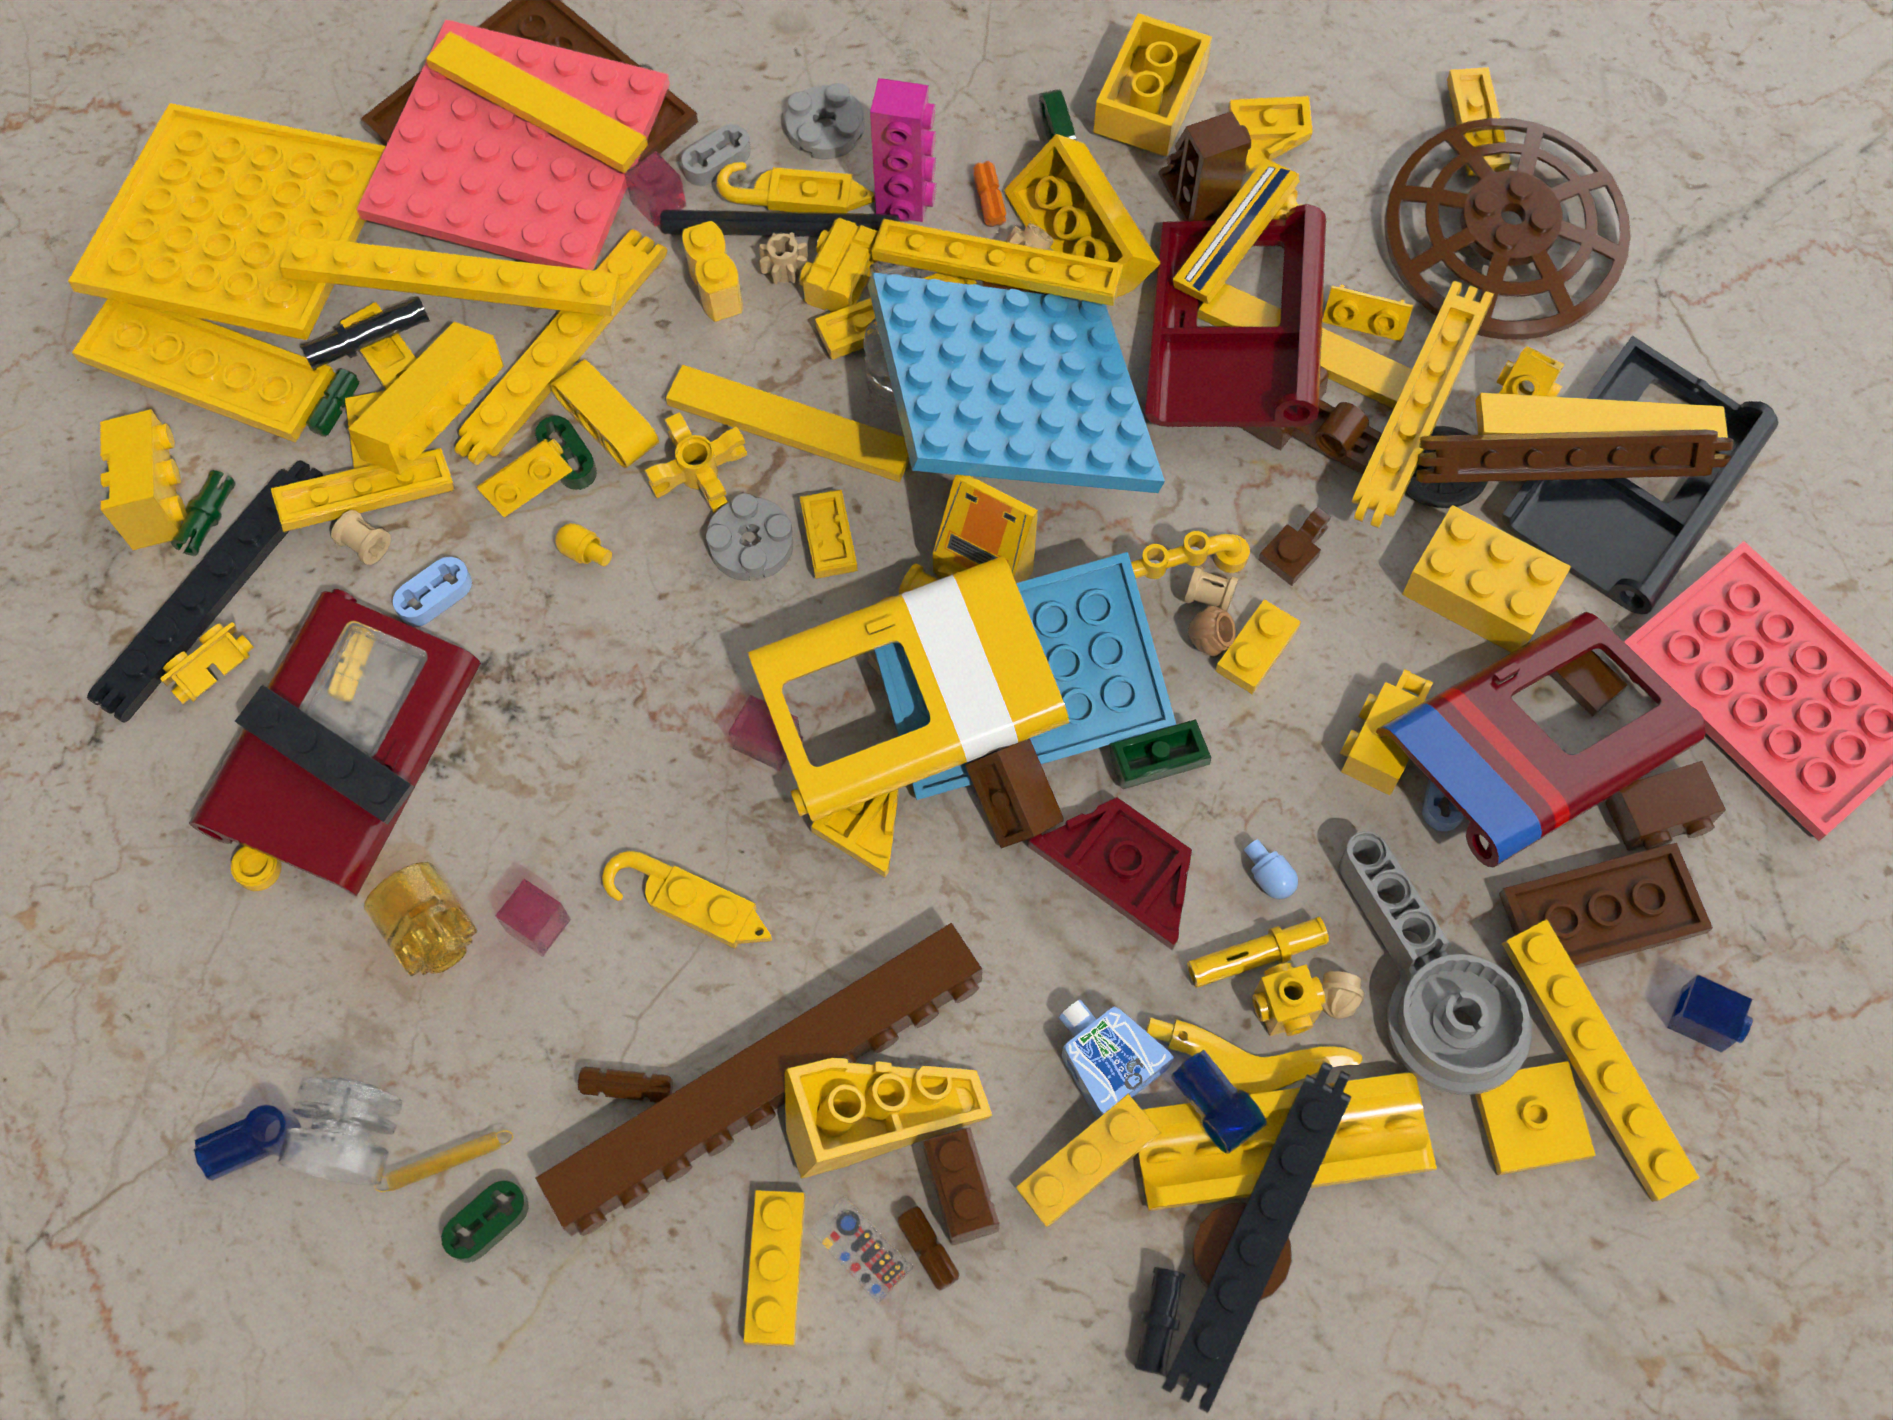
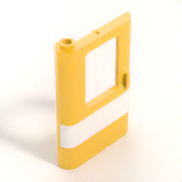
(972, 664)

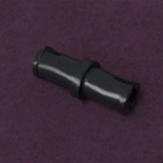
(1159, 1321)

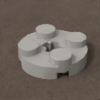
(824, 102)
(743, 516)

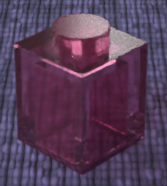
(655, 187)
(757, 736)
(533, 917)

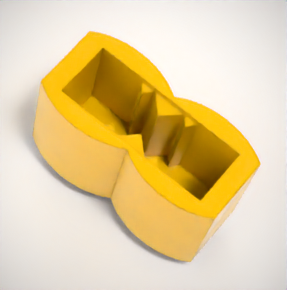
(713, 271)

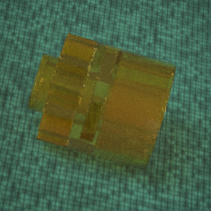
(420, 919)

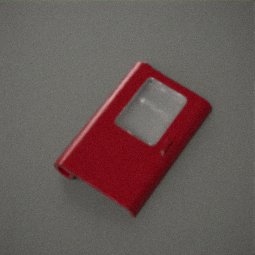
(372, 686)

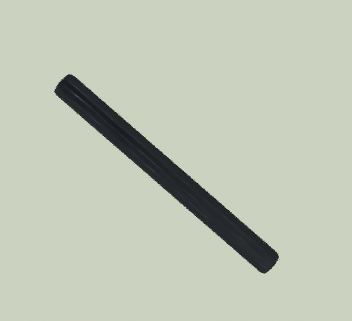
(766, 223)

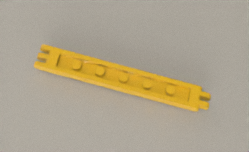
(553, 355)
(1420, 404)

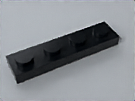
(324, 754)

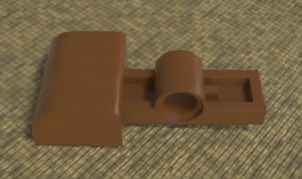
(1337, 432)

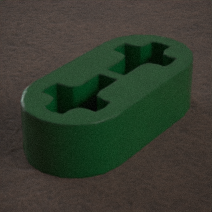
(1055, 115)
(573, 447)
(492, 1230)

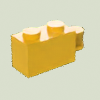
(1376, 759)

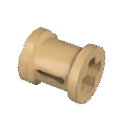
(361, 537)
(1211, 589)

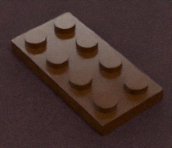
(1613, 905)

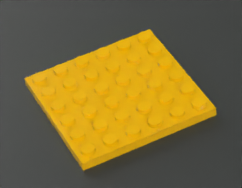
(212, 216)

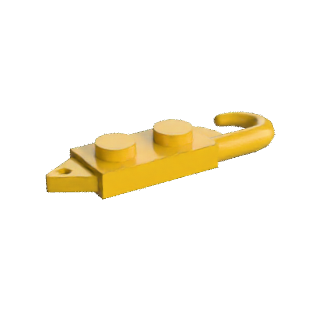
(797, 190)
(690, 900)

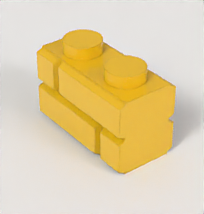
(840, 266)

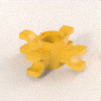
(694, 447)

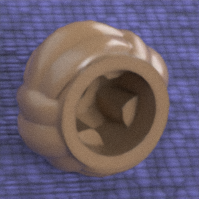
(1212, 630)

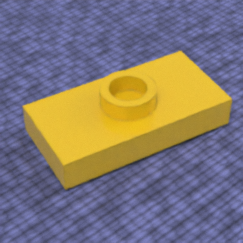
(828, 534)

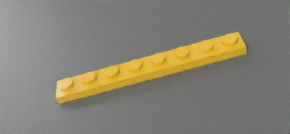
(450, 275)

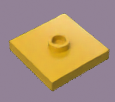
(1535, 1120)

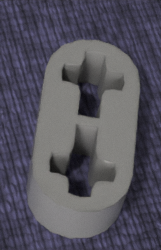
(715, 153)

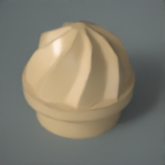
(1341, 994)

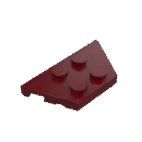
(1124, 864)

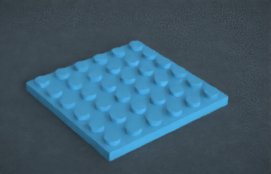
(1011, 385)

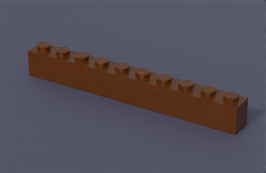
(752, 1083)

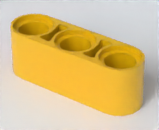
(604, 413)

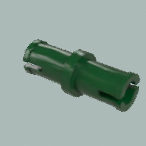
(203, 513)

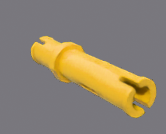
(1276, 945)

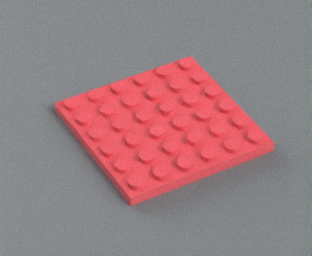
(497, 181)

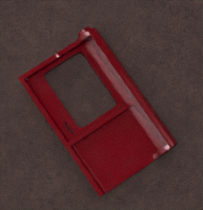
(1240, 371)

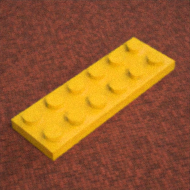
(205, 366)

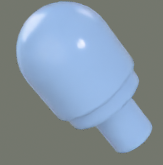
(1272, 871)

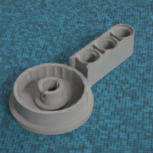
(1435, 984)

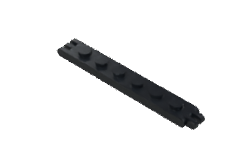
(196, 601)
(1259, 1237)

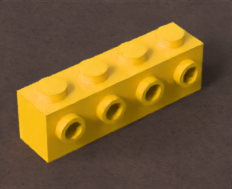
(426, 398)

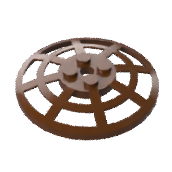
(1504, 242)

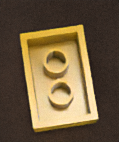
(1152, 84)
(1485, 580)

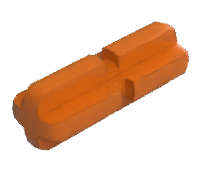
(991, 197)

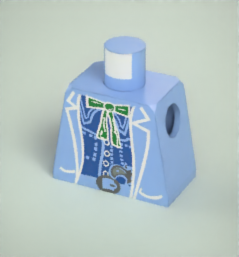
(1110, 1056)

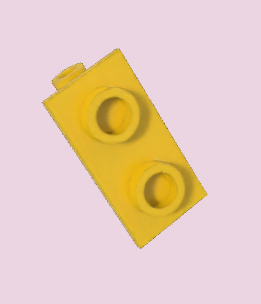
(1367, 313)
(525, 477)
(191, 671)

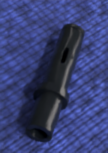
(364, 333)

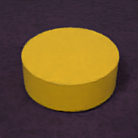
(254, 869)

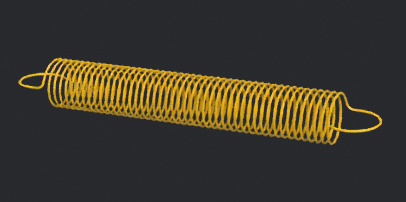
(484, 1147)

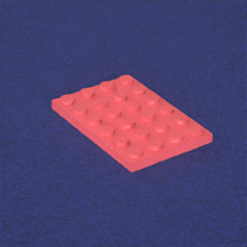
(1777, 687)

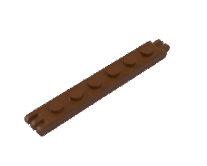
(1572, 455)

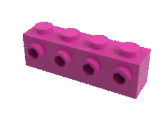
(903, 149)

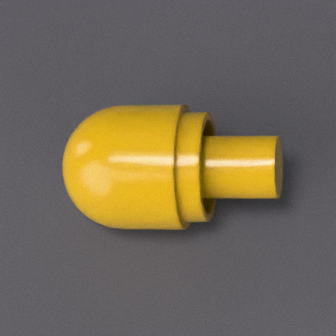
(581, 545)

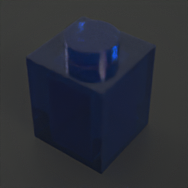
(1711, 1014)

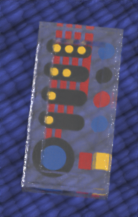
(861, 1249)

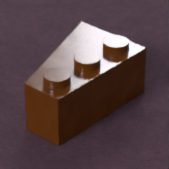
(1207, 167)

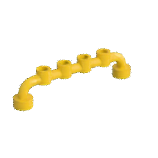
(1229, 552)

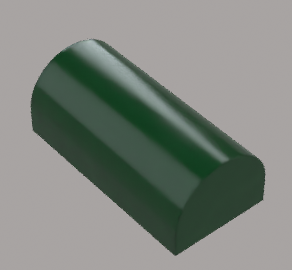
(1159, 754)

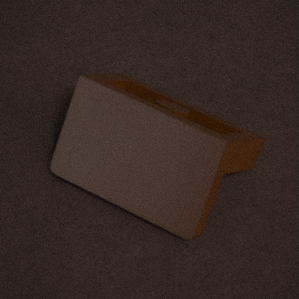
(1015, 793)

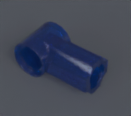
(1226, 1114)
(242, 1142)

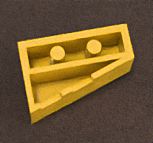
(140, 479)

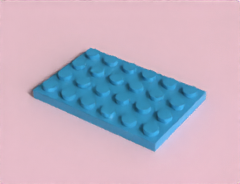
(1097, 652)

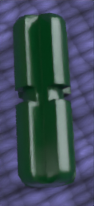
(328, 409)

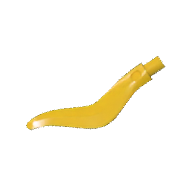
(1246, 1070)

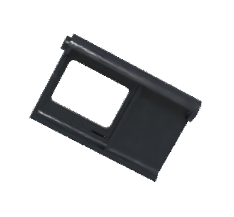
(1614, 529)

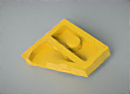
(1273, 125)
(863, 831)

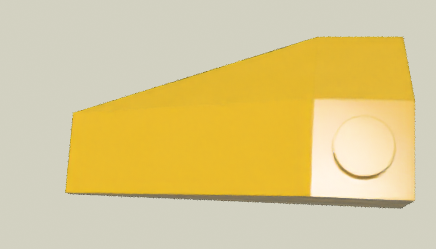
(860, 1111)

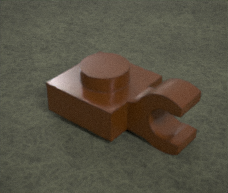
(1293, 550)

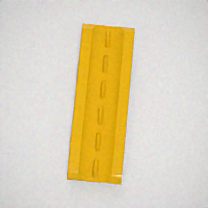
(1376, 1139)

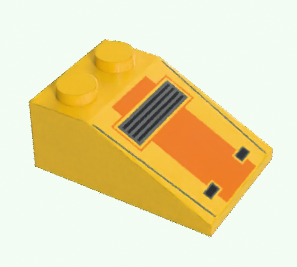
(984, 526)

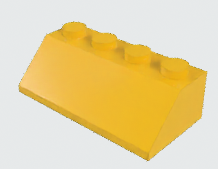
(1080, 210)

